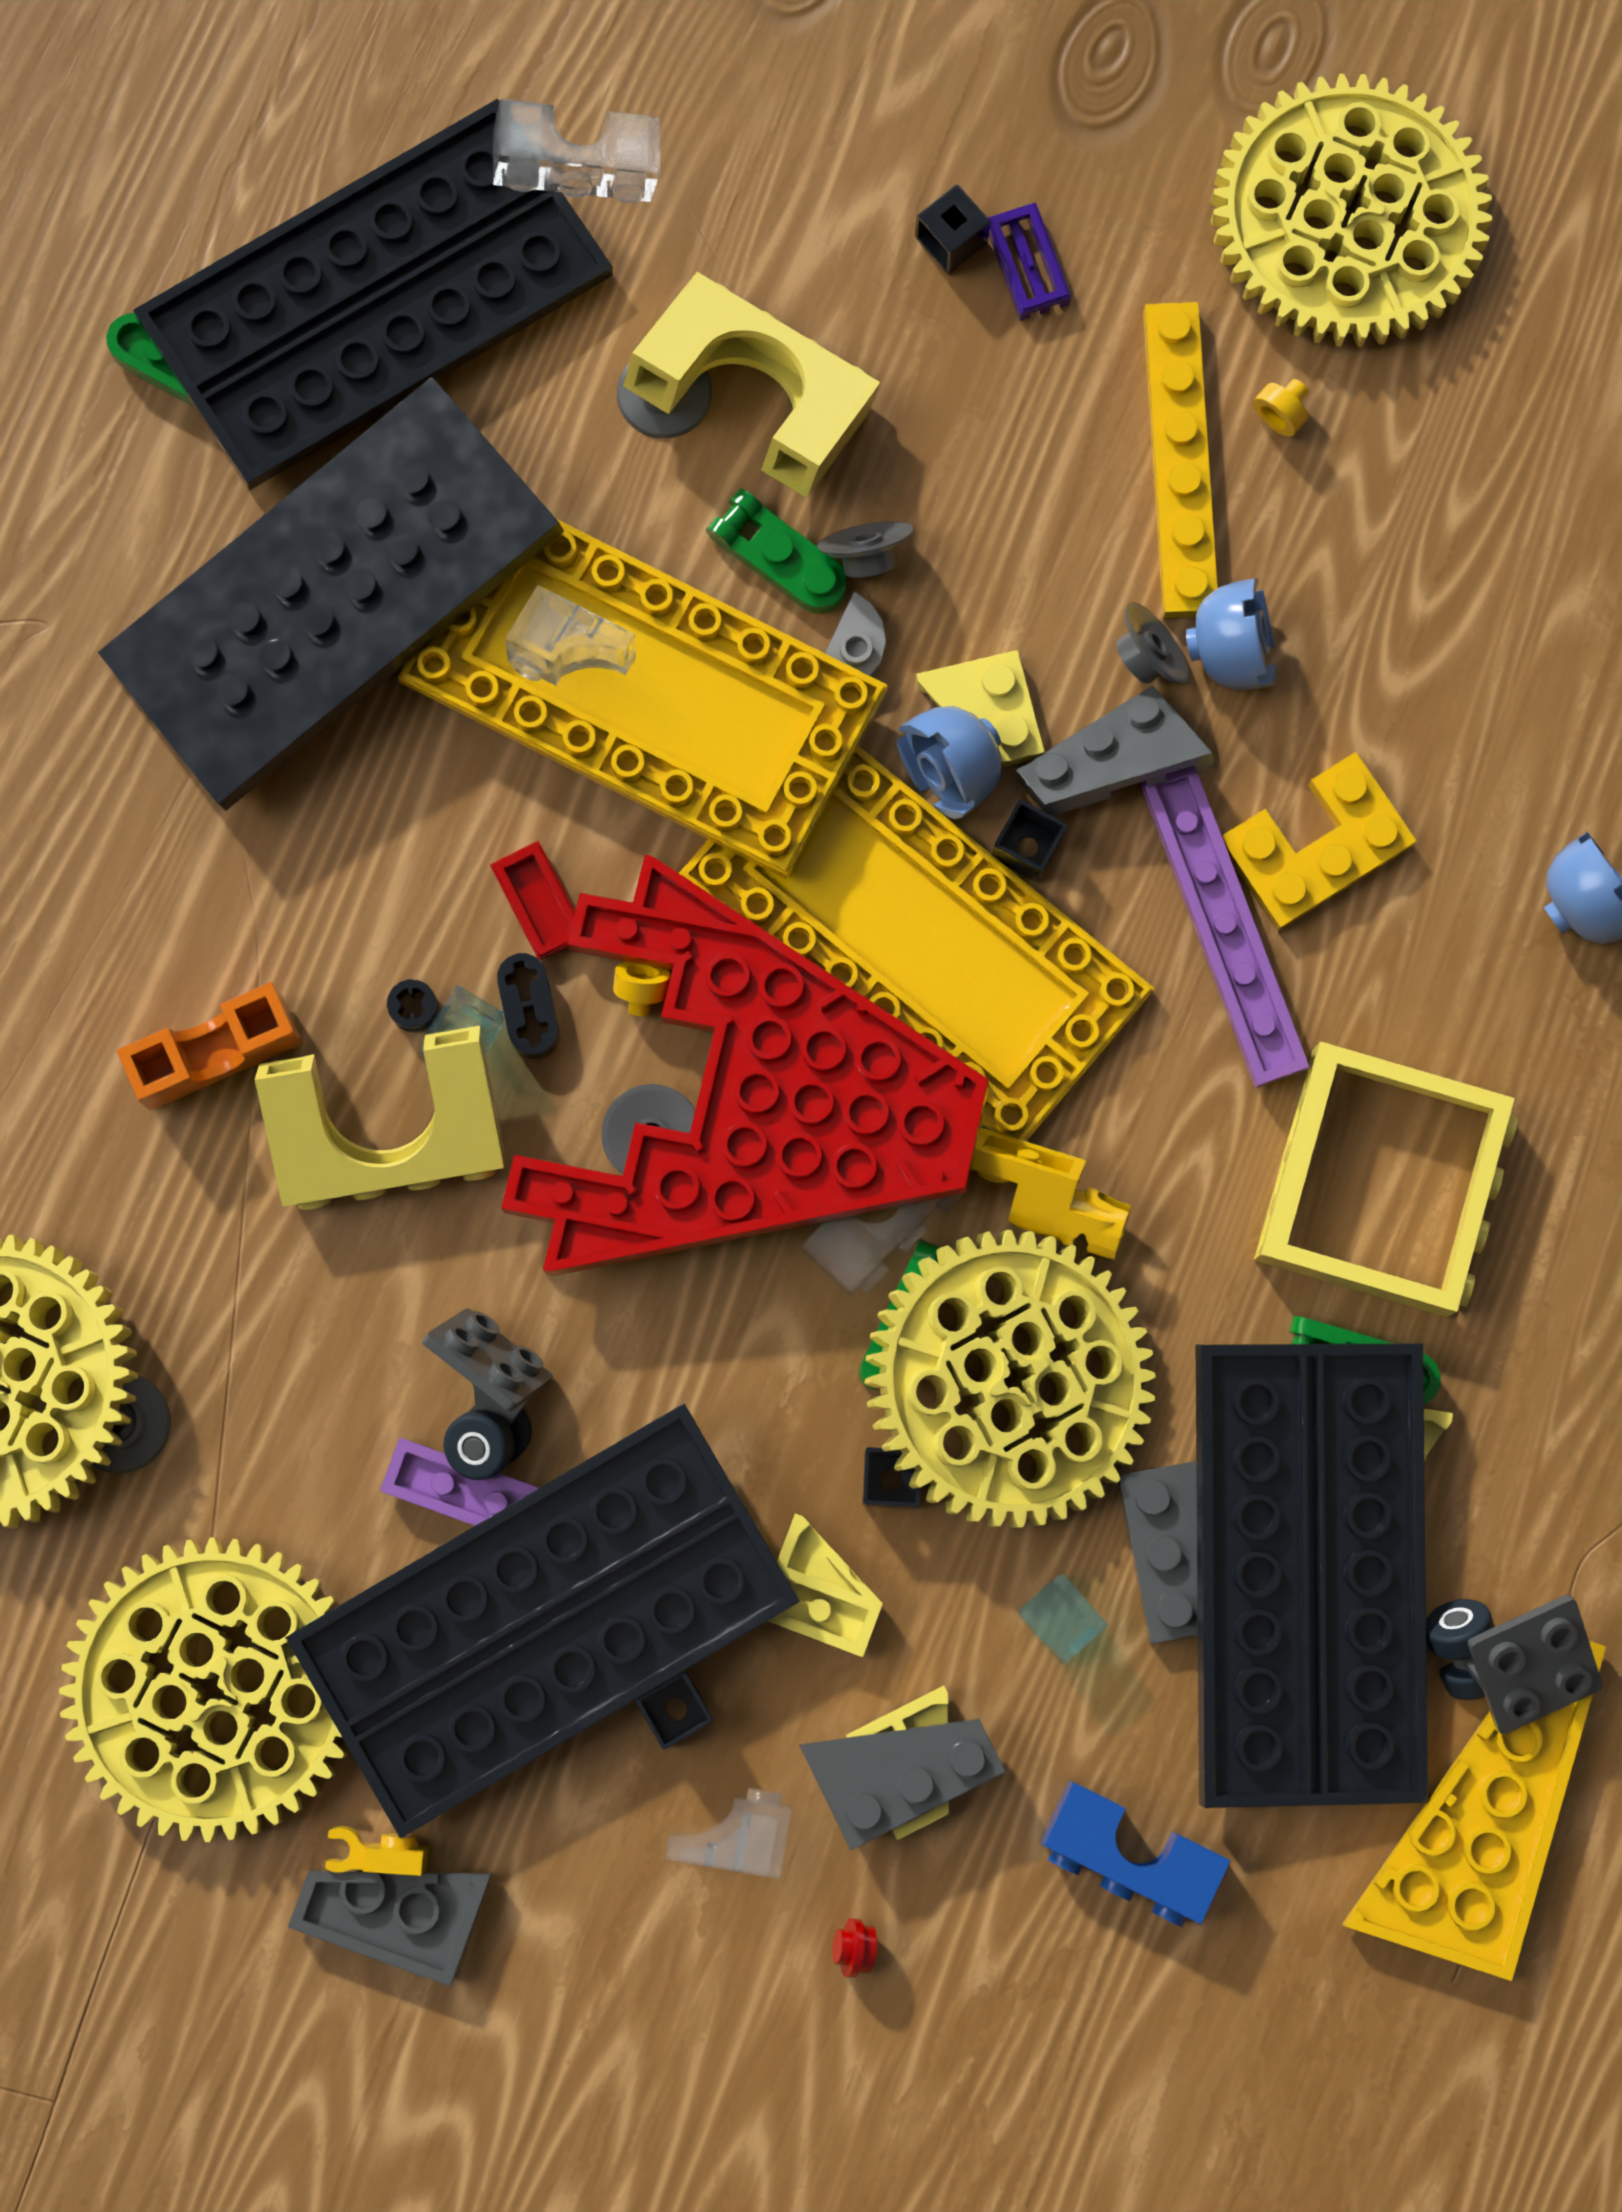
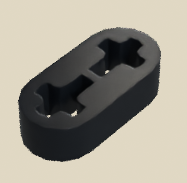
(515, 1009)

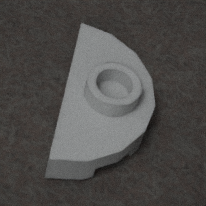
(859, 637)

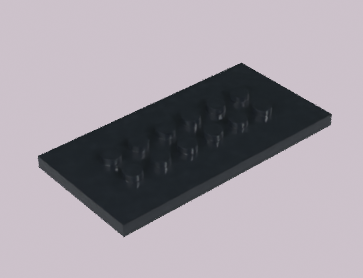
(368, 298)
(330, 593)
(1311, 1574)
(542, 1620)

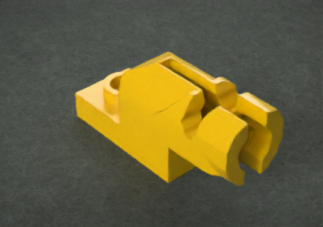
(1049, 1193)

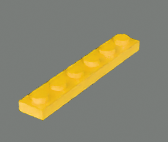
(1180, 457)

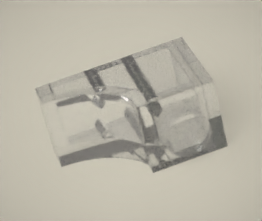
(562, 637)
(745, 1841)

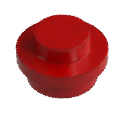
(855, 1948)

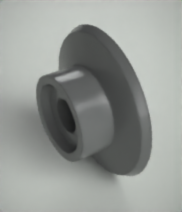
(657, 423)
(867, 547)
(1150, 648)
(646, 1105)
(145, 1434)

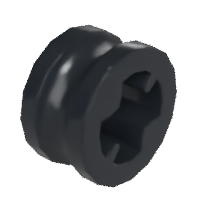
(396, 1009)

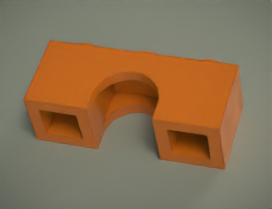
(185, 1061)

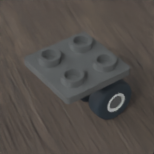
(503, 1382)
(1518, 1666)

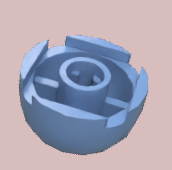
(1234, 636)
(952, 756)
(1585, 892)

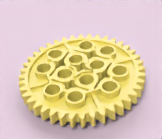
(1315, 129)
(80, 1346)
(1100, 1407)
(116, 1721)

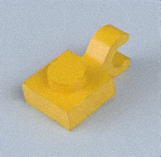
(388, 1857)

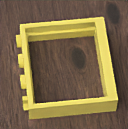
(1484, 1183)

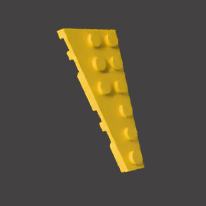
(1479, 1846)

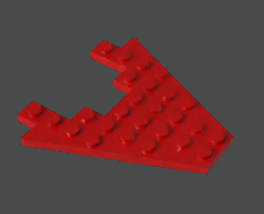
(802, 1107)

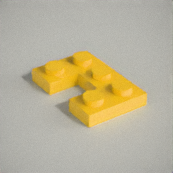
(1364, 839)

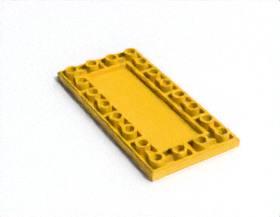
(708, 725)
(940, 941)

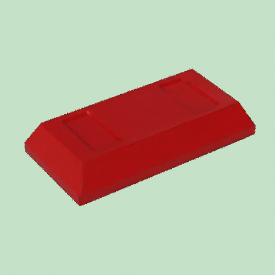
(536, 898)

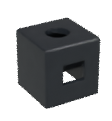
(935, 232)
(1034, 824)
(874, 1494)
(653, 1709)

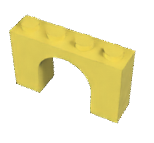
(717, 328)
(321, 1164)

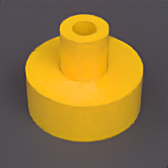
(1282, 407)
(640, 986)

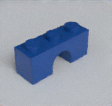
(1178, 1879)

